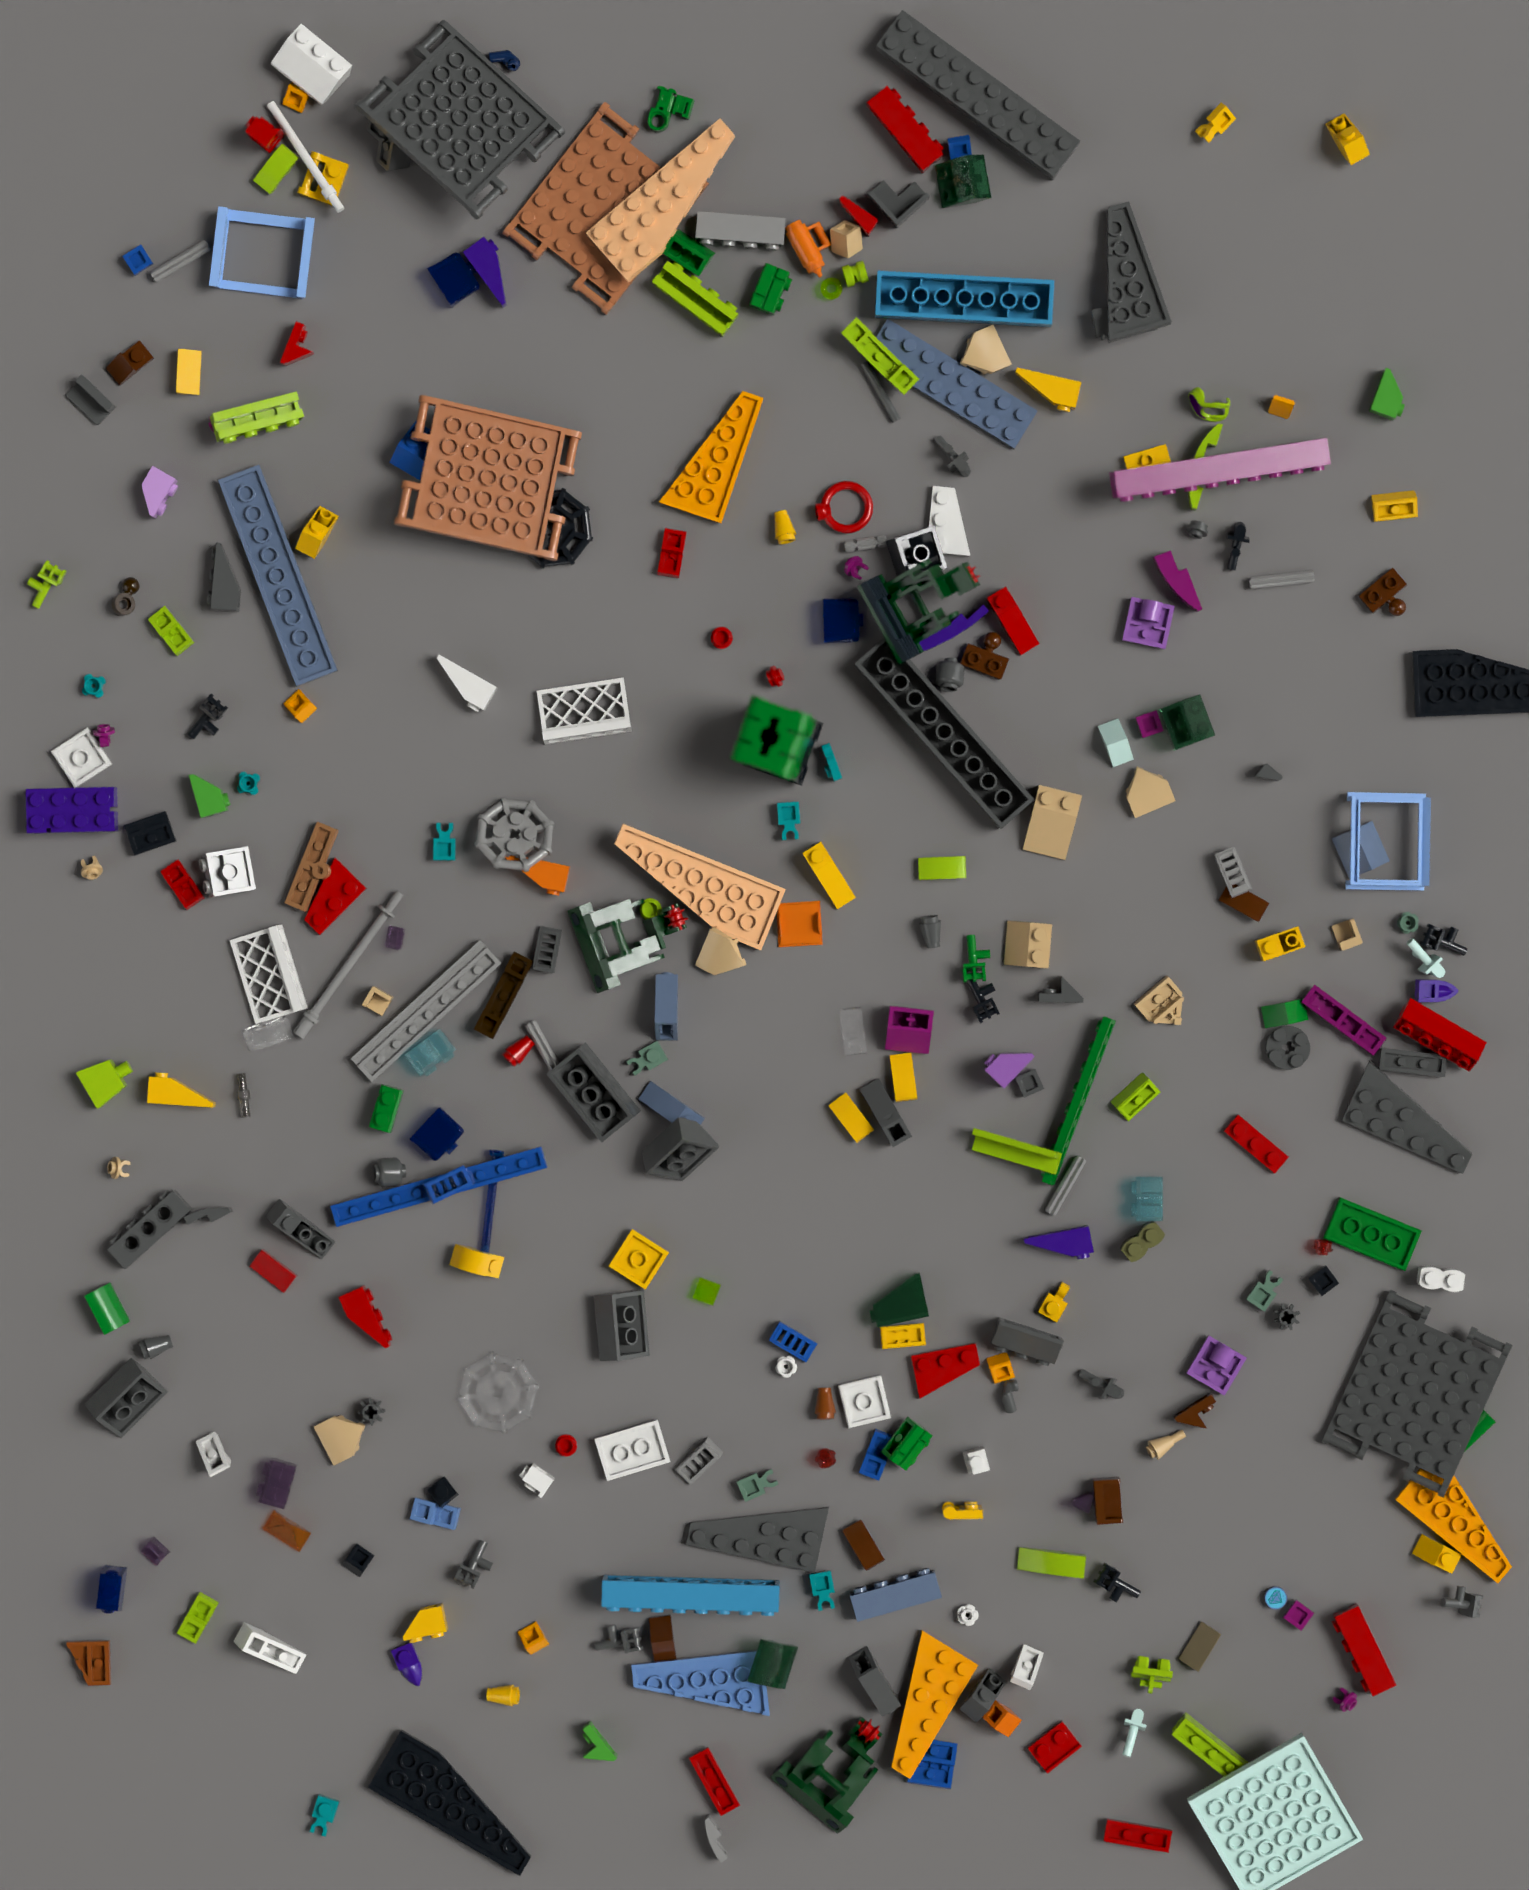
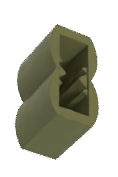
(1147, 1237)

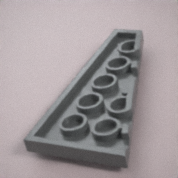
(1393, 1115)

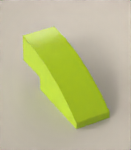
(1051, 1562)

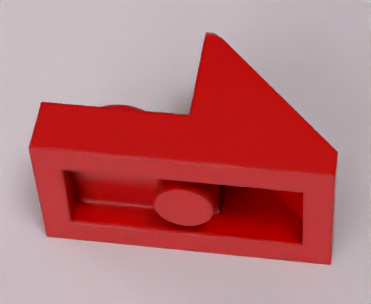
(293, 351)

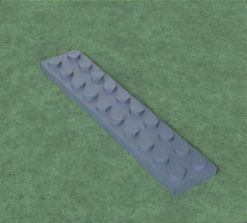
(277, 575)

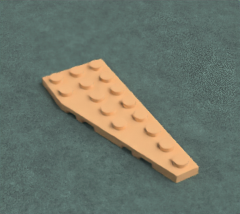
(647, 219)
(716, 892)

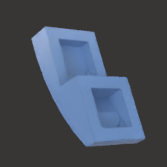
(430, 1513)

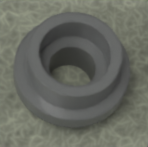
(1197, 529)

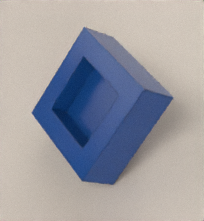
(959, 146)
(138, 260)

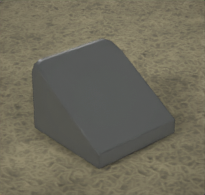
(1268, 772)

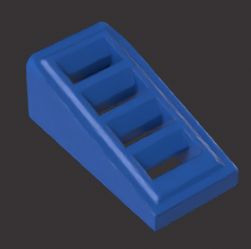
(430, 1192)
(773, 1338)

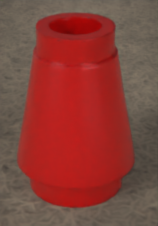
(518, 1051)

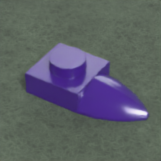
(1433, 990)
(408, 1662)

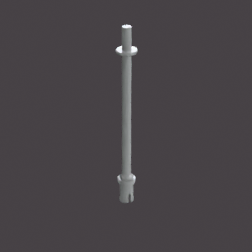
(311, 1016)

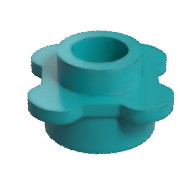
(98, 681)
(244, 778)

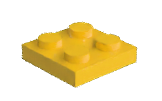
(638, 1259)

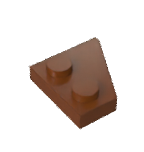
(93, 1660)

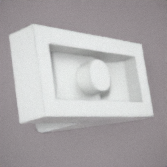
(213, 1454)
(1026, 1667)

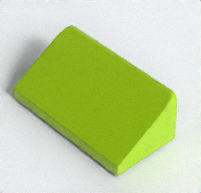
(1135, 1096)

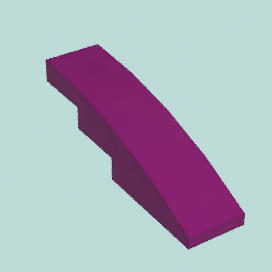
(1344, 1020)

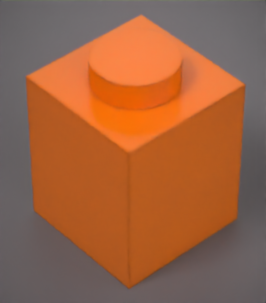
(1002, 1718)

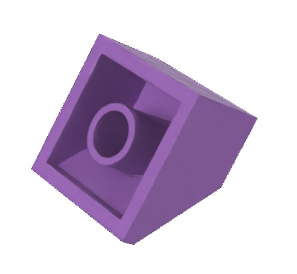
(1007, 1066)

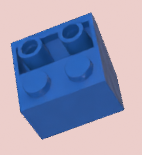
(410, 454)

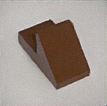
(129, 362)
(1190, 1414)

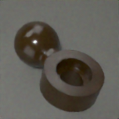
(130, 586)

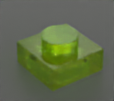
(706, 1291)

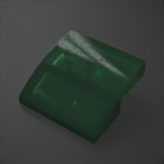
(772, 1664)

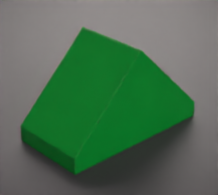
(1284, 1013)

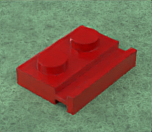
(1054, 1746)

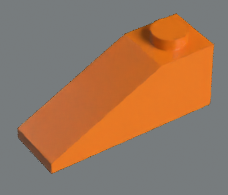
(548, 875)

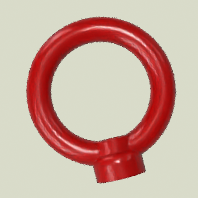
(823, 509)

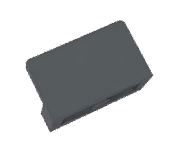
(90, 400)

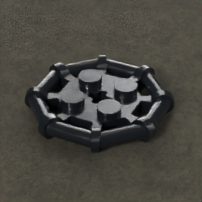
(567, 530)

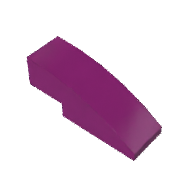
(1177, 580)

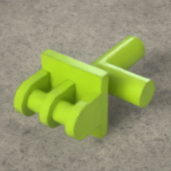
(49, 579)

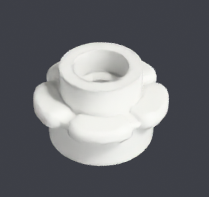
(792, 1367)
(968, 1621)

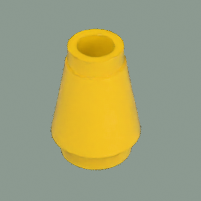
(784, 529)
(504, 1695)

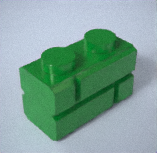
(770, 289)
(386, 1108)
(907, 1443)

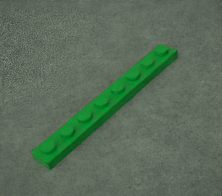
(1080, 1090)

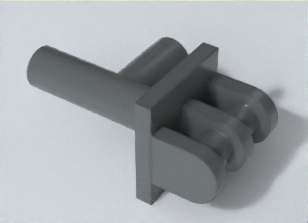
(958, 462)
(1110, 1388)
(470, 1569)
(1467, 1602)
(625, 1640)

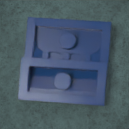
(936, 1766)

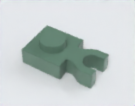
(650, 1056)
(1262, 1294)
(753, 1486)

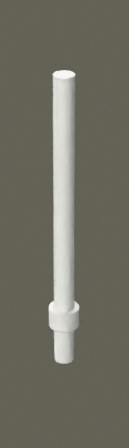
(327, 190)

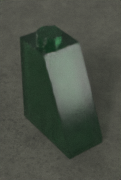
(901, 1303)

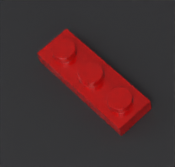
(1256, 1143)
(714, 1781)
(1137, 1835)

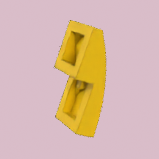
(903, 1077)
(851, 1117)

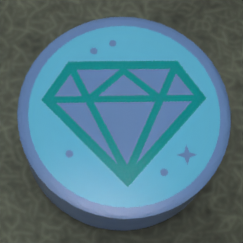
(1275, 1597)

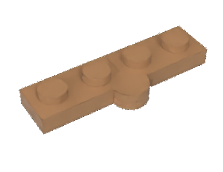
(312, 867)

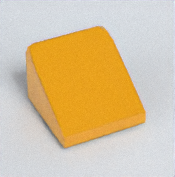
(295, 98)
(1281, 406)
(300, 706)
(1000, 1367)
(533, 1638)

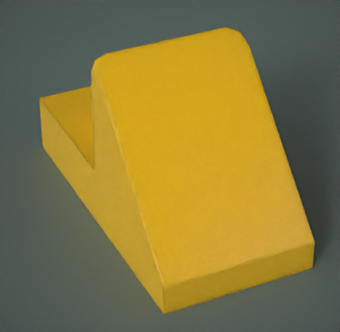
(1436, 1553)

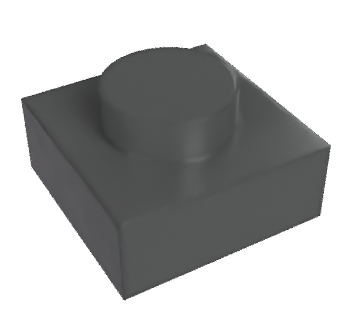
(1029, 1083)

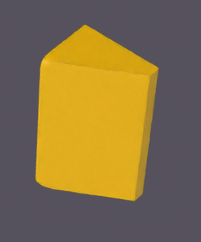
(188, 372)
(1394, 505)

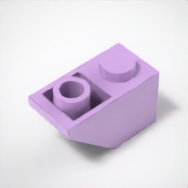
(157, 489)

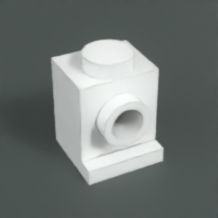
(976, 1460)
(536, 1479)

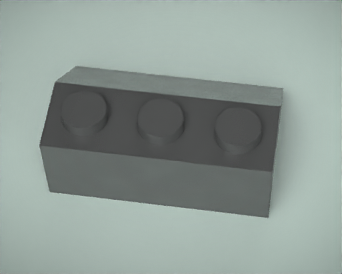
(678, 1150)
(621, 1325)
(1026, 1341)
(125, 1398)

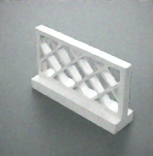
(588, 729)
(286, 967)

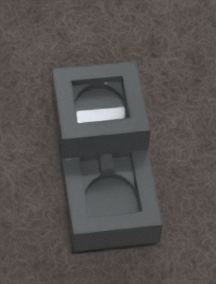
(213, 1214)

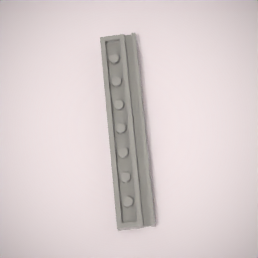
(426, 1011)

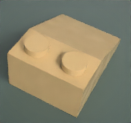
(1052, 822)

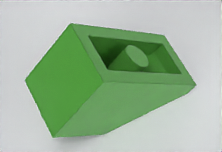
(1388, 397)
(208, 797)

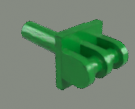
(973, 966)

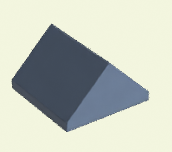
(1371, 849)

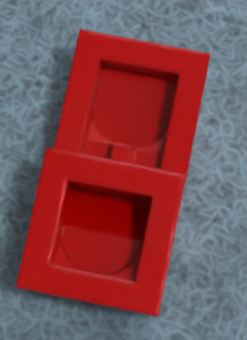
(671, 553)
(182, 884)

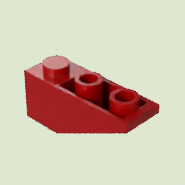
(361, 1311)

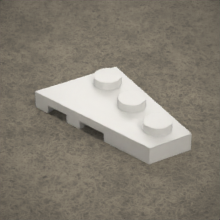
(948, 521)

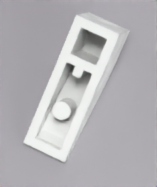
(471, 687)
(269, 1648)

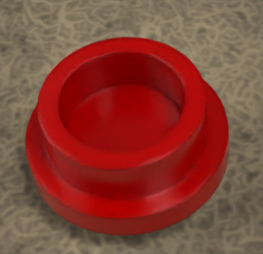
(721, 637)
(775, 676)
(566, 1445)

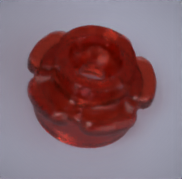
(1322, 1247)
(825, 1458)

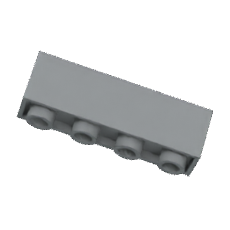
(740, 229)

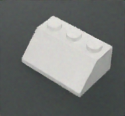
(311, 64)

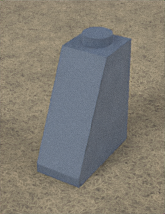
(666, 1006)

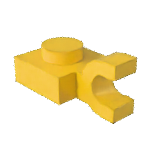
(1218, 121)
(1054, 1305)

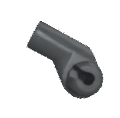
(1007, 1397)

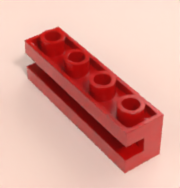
(904, 128)
(1440, 1034)
(1364, 1650)

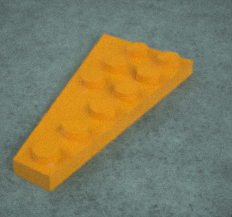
(712, 472)
(1456, 1522)
(933, 1690)

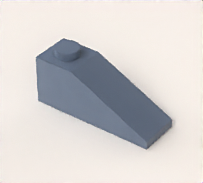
(667, 1104)

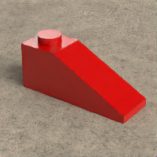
(1012, 620)

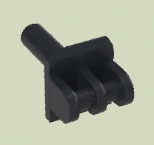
(1238, 536)
(209, 712)
(1438, 940)
(983, 1004)
(1112, 1579)

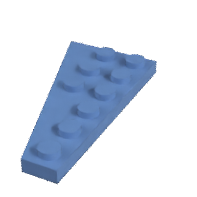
(707, 1679)

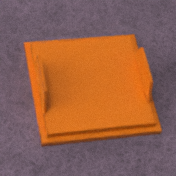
(799, 924)

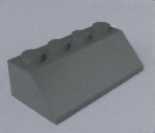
(593, 1092)

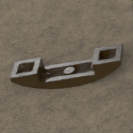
(503, 995)

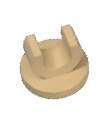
(92, 870)
(115, 1167)

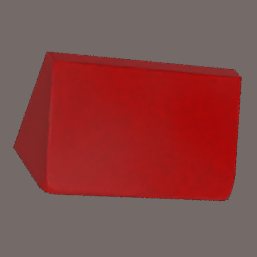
(273, 1270)

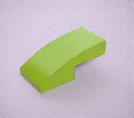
(276, 168)
(171, 630)
(942, 867)
(197, 1617)

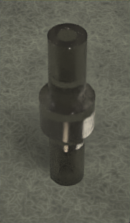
(243, 1095)

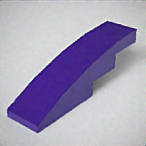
(957, 626)

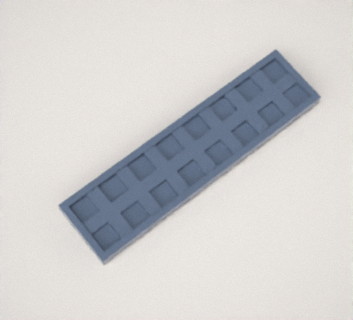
(958, 386)

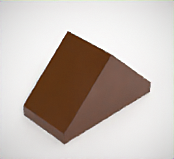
(662, 1638)

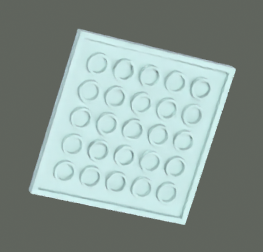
(1275, 1817)

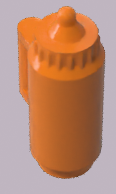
(805, 246)

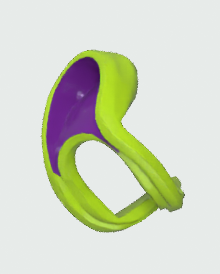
(1198, 404)

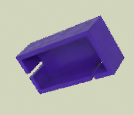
(71, 810)

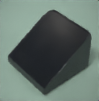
(358, 1560)

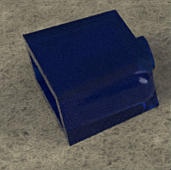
(454, 278)
(841, 620)
(438, 1135)
(111, 1589)

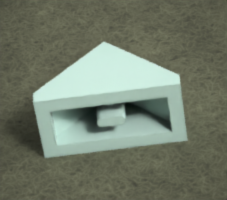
(1115, 742)

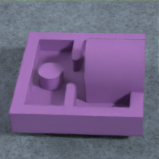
(1148, 622)
(1216, 1365)

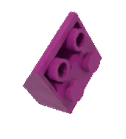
(909, 1029)

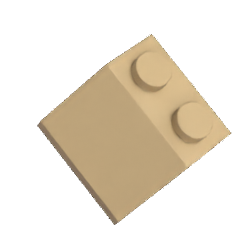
(1027, 944)

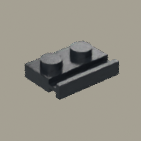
(150, 833)

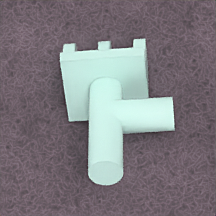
(1430, 964)
(1134, 1724)

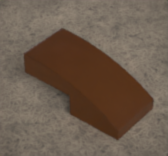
(1245, 903)
(863, 1545)

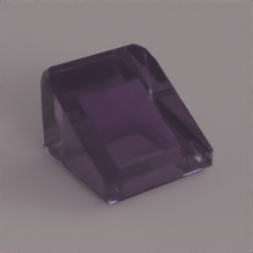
(395, 937)

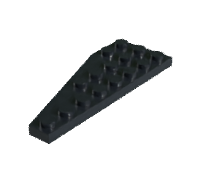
(1467, 684)
(432, 1789)

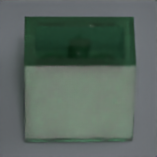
(963, 181)
(1186, 722)

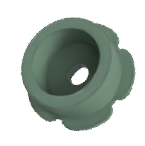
(1407, 916)

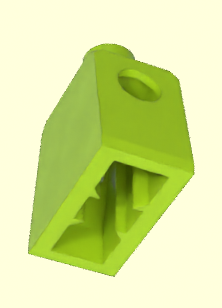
(104, 1081)

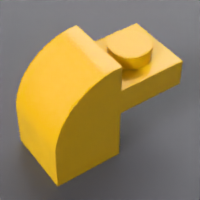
(476, 1261)

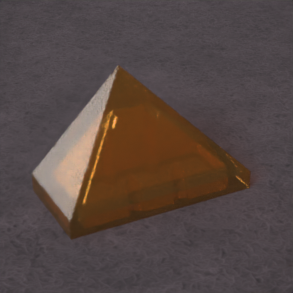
(287, 1530)

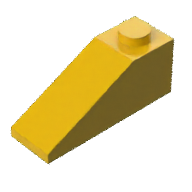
(1055, 389)
(829, 875)
(173, 1092)

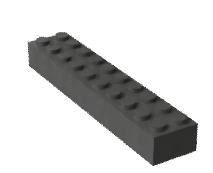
(977, 95)
(945, 734)

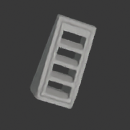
(1225, 855)
(712, 1448)

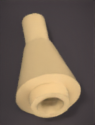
(1159, 1446)

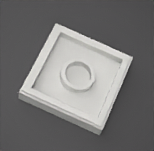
(81, 757)
(864, 1401)

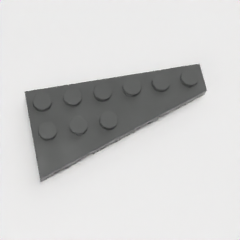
(1133, 290)
(775, 1538)

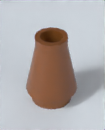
(824, 1405)

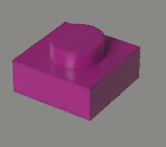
(1149, 724)
(1298, 1615)

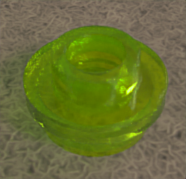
(831, 281)

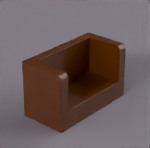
(1107, 1500)

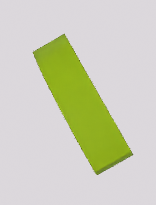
(879, 356)
(1211, 440)

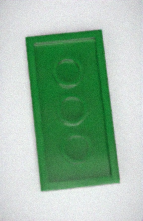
(1372, 1234)

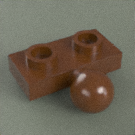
(1383, 592)
(985, 659)

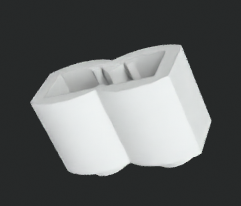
(1434, 1278)

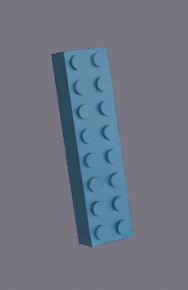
(964, 298)
(690, 1594)

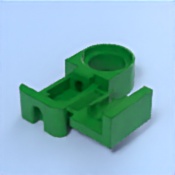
(669, 104)

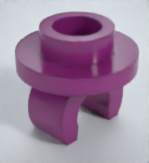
(853, 565)
(104, 732)
(1348, 1702)

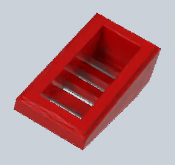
(860, 216)

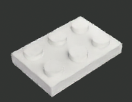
(632, 1450)

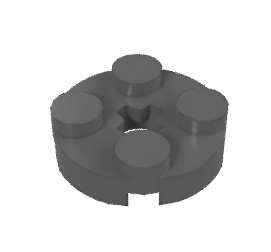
(1280, 1037)

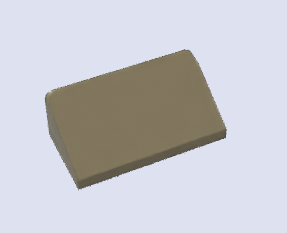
(1200, 1646)

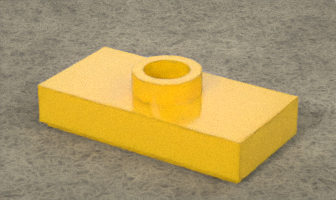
(1148, 457)
(902, 1335)

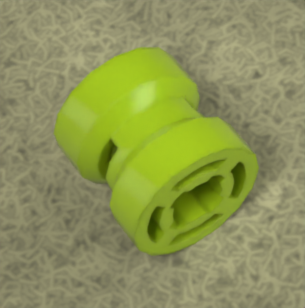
(855, 274)

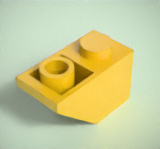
(1348, 139)
(316, 532)
(1279, 943)
(428, 1621)

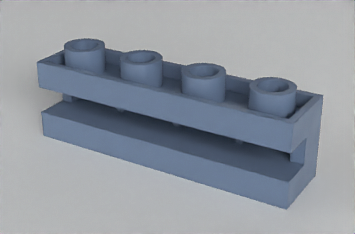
(895, 1595)

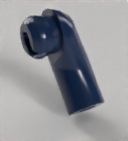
(506, 57)

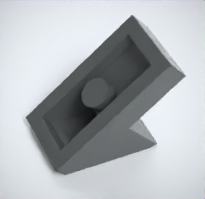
(1066, 994)

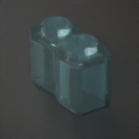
(430, 1052)
(1148, 1198)

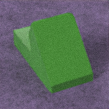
(601, 1748)

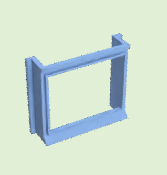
(226, 215)
(1423, 855)

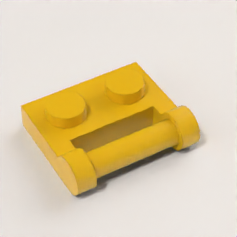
(334, 173)
(969, 1510)

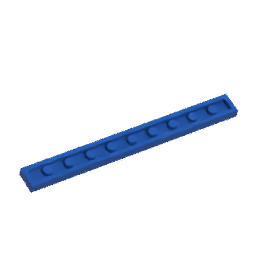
(415, 1193)

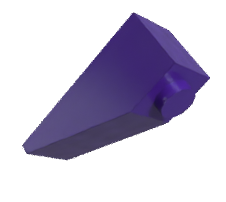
(486, 263)
(1069, 1241)

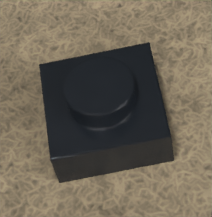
(1323, 1280)
(442, 1492)

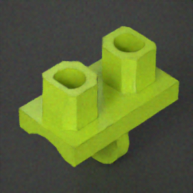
(1142, 1671)

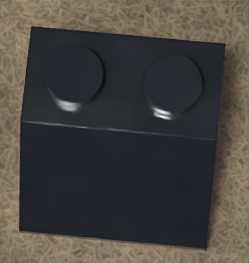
(914, 549)

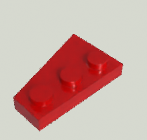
(333, 897)
(942, 1366)

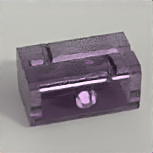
(277, 1483)

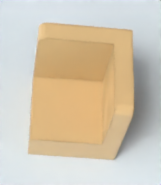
(846, 239)
(1347, 934)
(377, 1000)

